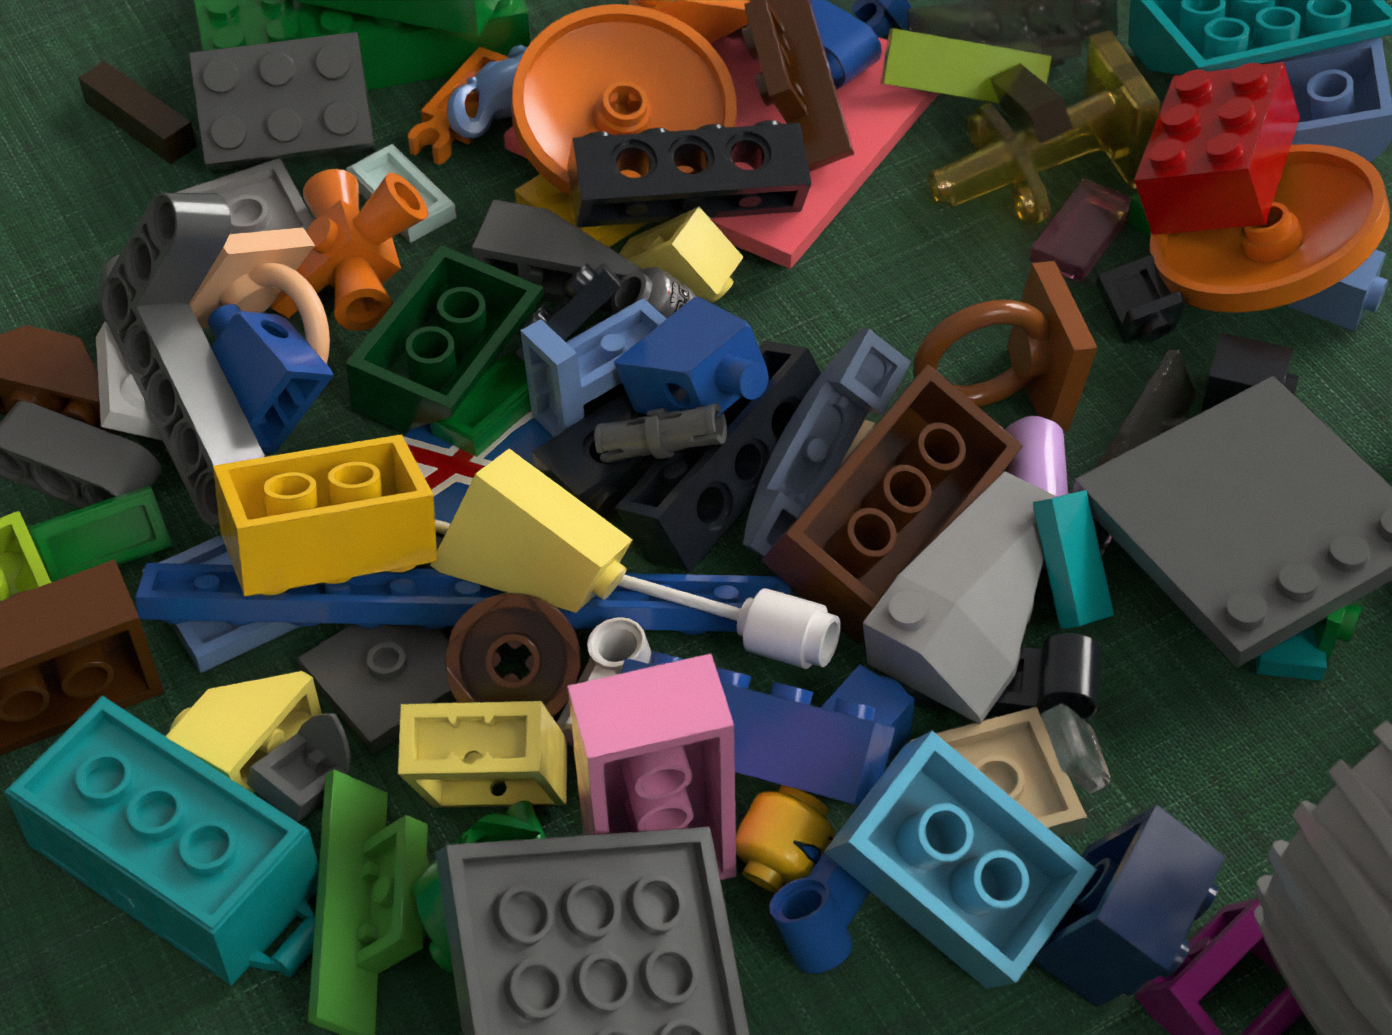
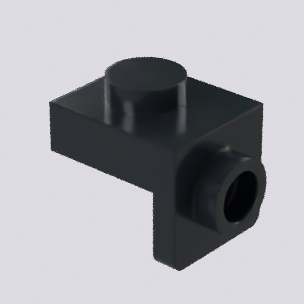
(1140, 300)

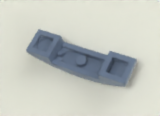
(821, 432)

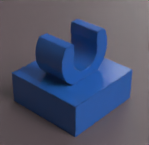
(885, 13)

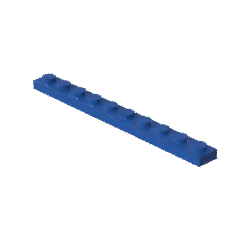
(419, 598)

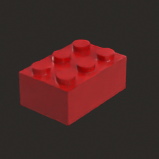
(1218, 149)

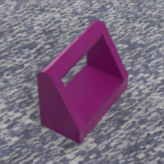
(1211, 955)

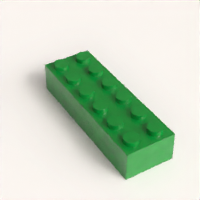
(390, 49)

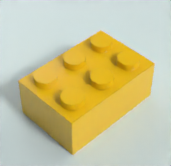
(325, 515)

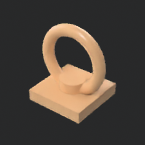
(252, 274)

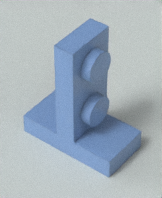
(574, 372)

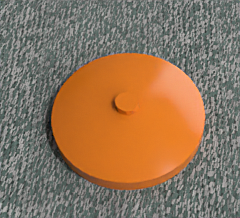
(617, 75)
(1318, 231)

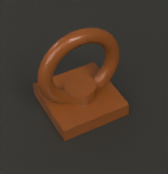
(1046, 346)

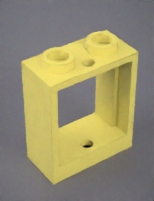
(463, 749)

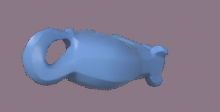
(494, 89)

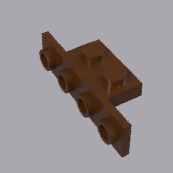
(798, 75)

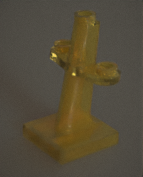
(1112, 118)

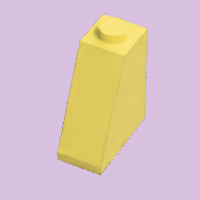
(531, 538)

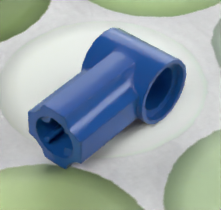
(816, 916)

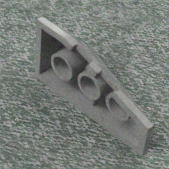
(964, 603)

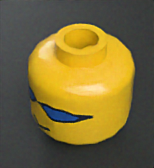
(782, 837)

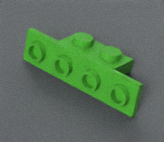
(363, 903)

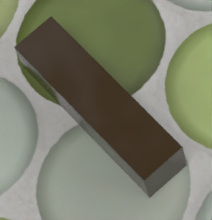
(1031, 103)
(137, 112)

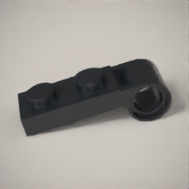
(1061, 672)

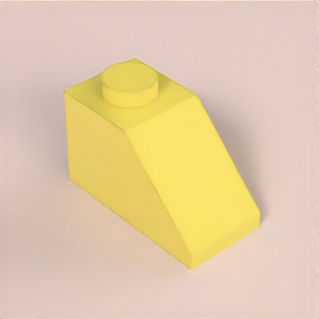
(690, 251)
(245, 722)

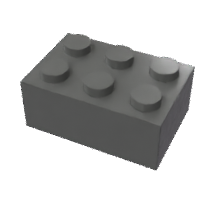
(282, 102)

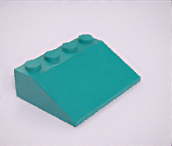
(1232, 33)

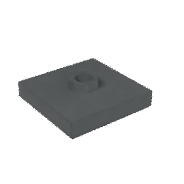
(376, 670)

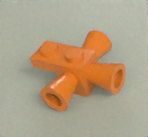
(355, 246)

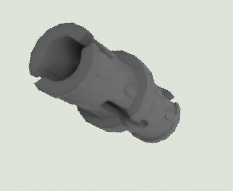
(660, 433)

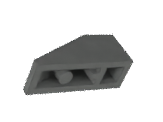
(542, 248)

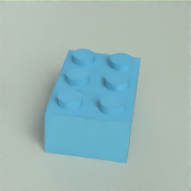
(960, 861)

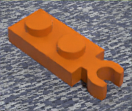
(435, 125)

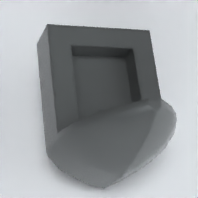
(296, 770)

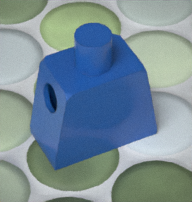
(694, 361)
(268, 370)

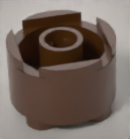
(518, 620)

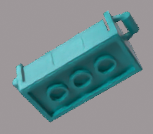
(171, 843)

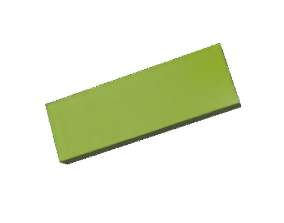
(952, 65)

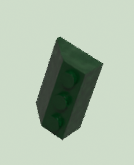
(437, 340)

